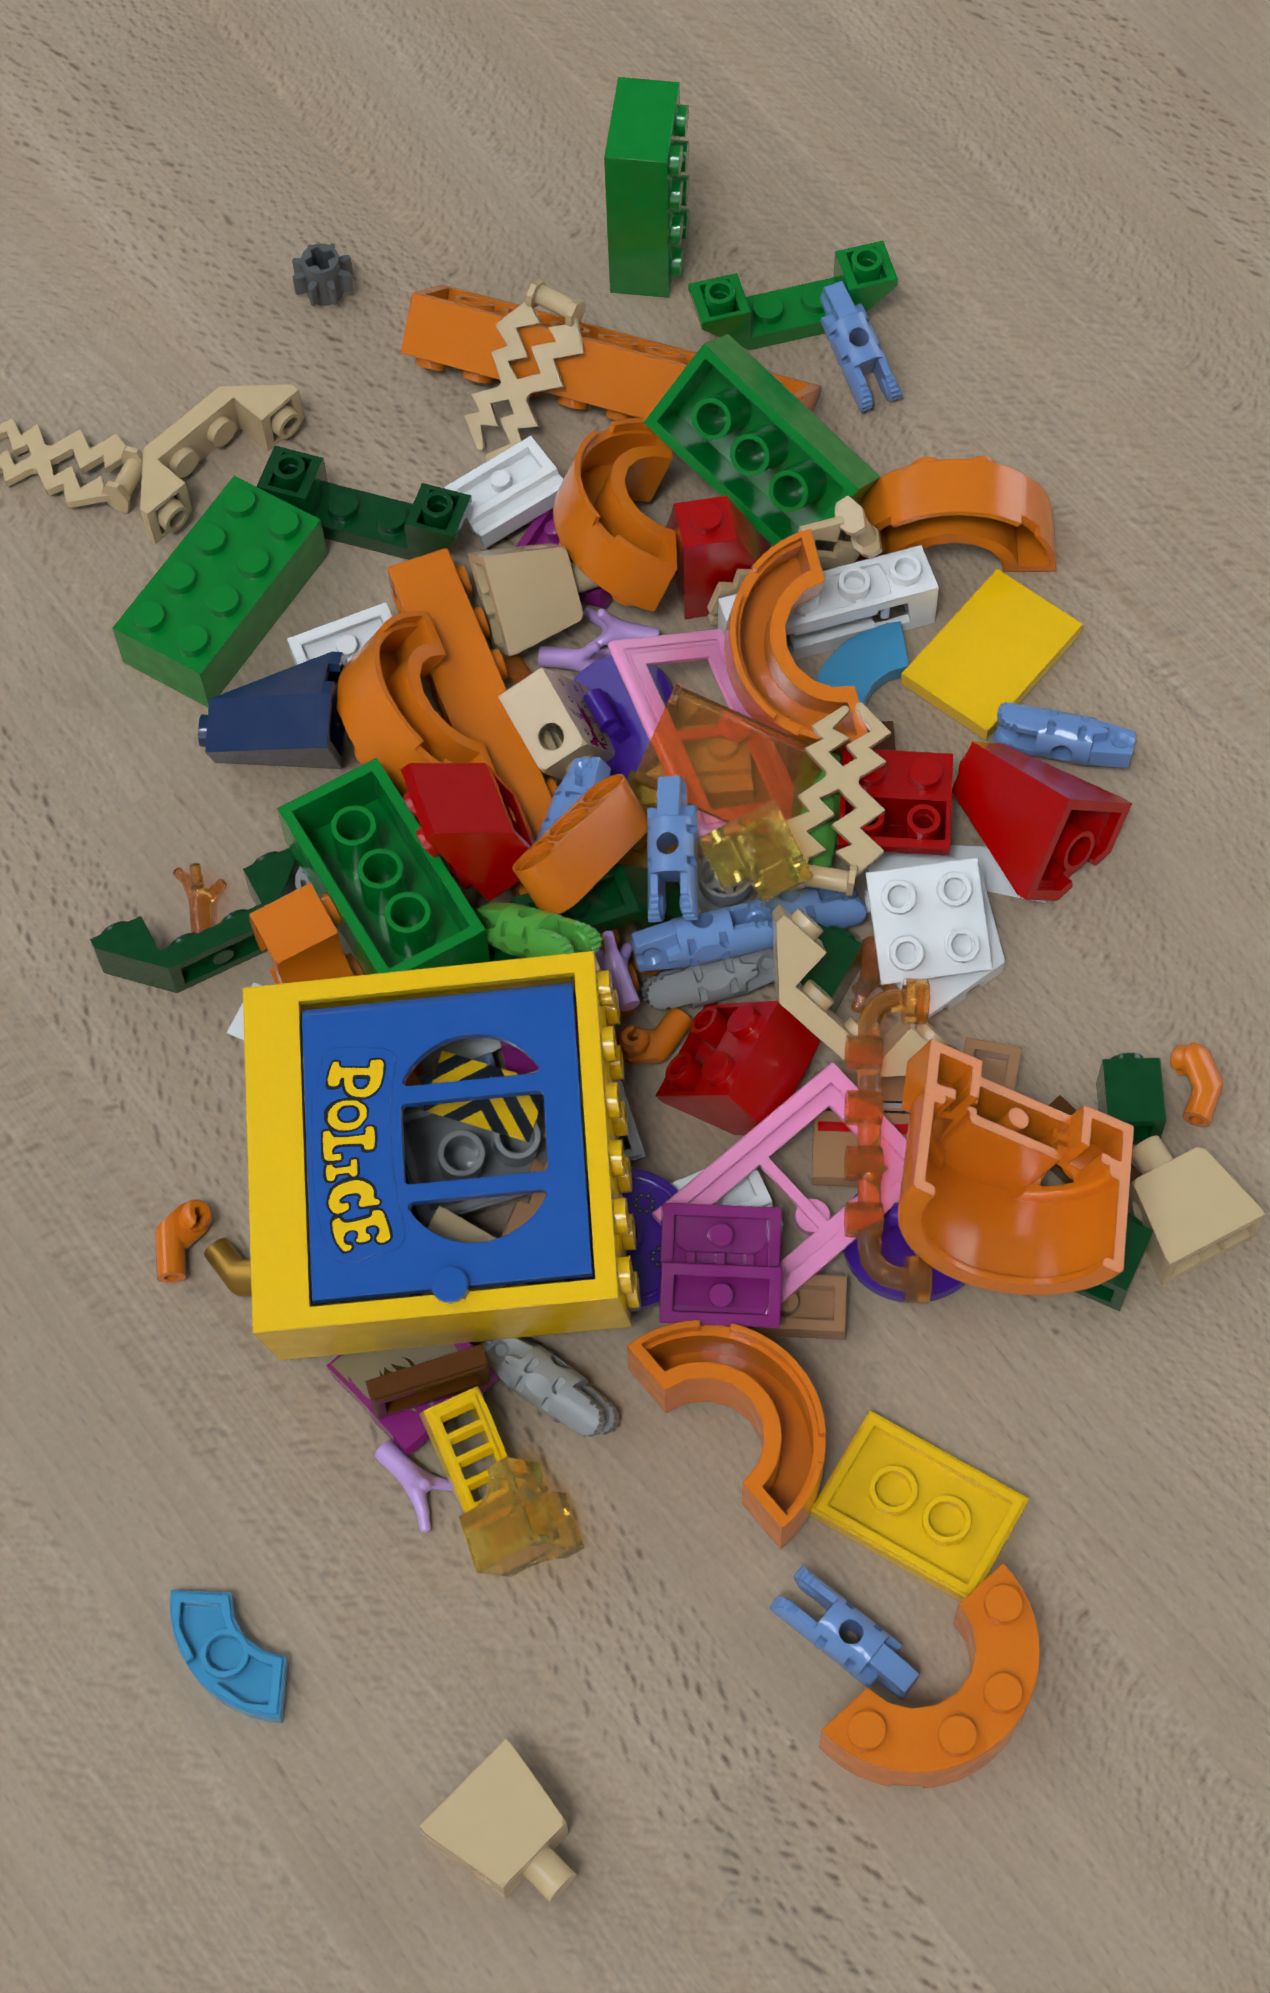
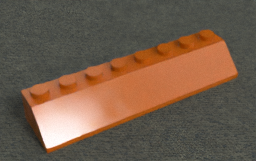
(615, 372)

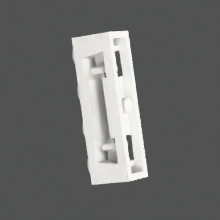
(853, 596)

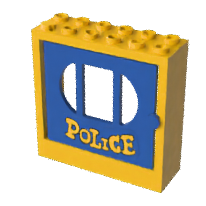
(358, 1051)

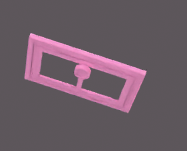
(636, 654)
(811, 1215)

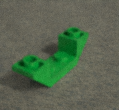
(794, 310)

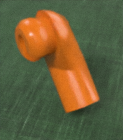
(656, 1044)
(1205, 1079)
(176, 1235)

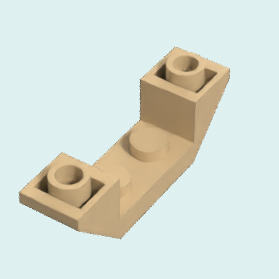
(261, 411)
(795, 954)

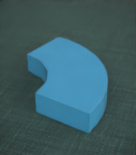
(867, 660)
(224, 1658)

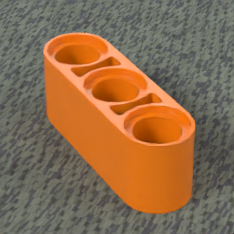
(582, 845)

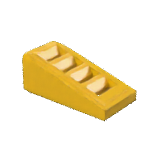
(442, 1442)

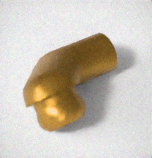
(230, 1266)

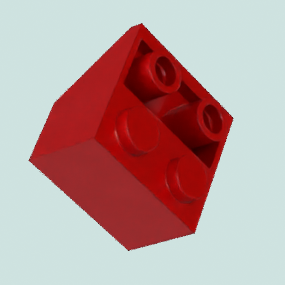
(916, 802)
(469, 821)
(738, 1064)

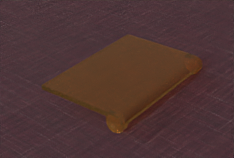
(726, 759)

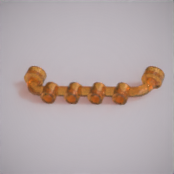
(865, 1161)

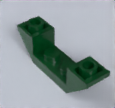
(364, 517)
(611, 904)
(131, 953)

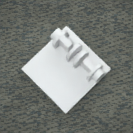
(928, 920)

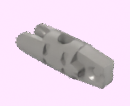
(709, 981)
(551, 1386)

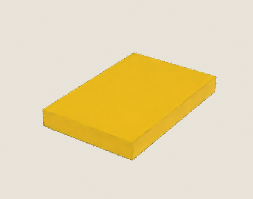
(991, 653)
(919, 1507)

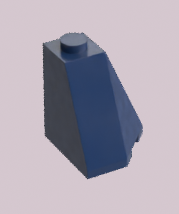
(279, 719)

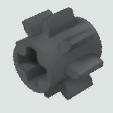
(322, 274)

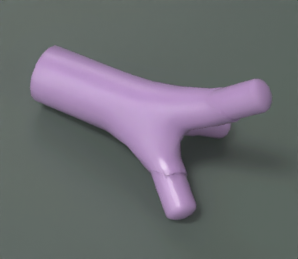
(616, 628)
(571, 658)
(617, 963)
(413, 1479)

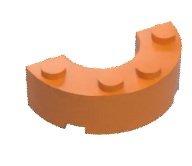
(964, 504)
(602, 524)
(757, 649)
(386, 704)
(305, 942)
(765, 1387)
(967, 1729)

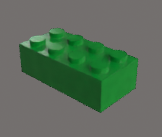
(646, 186)
(757, 442)
(220, 591)
(390, 893)

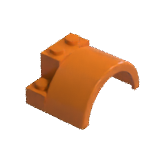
(976, 1176)

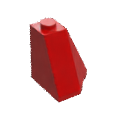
(710, 547)
(1036, 817)

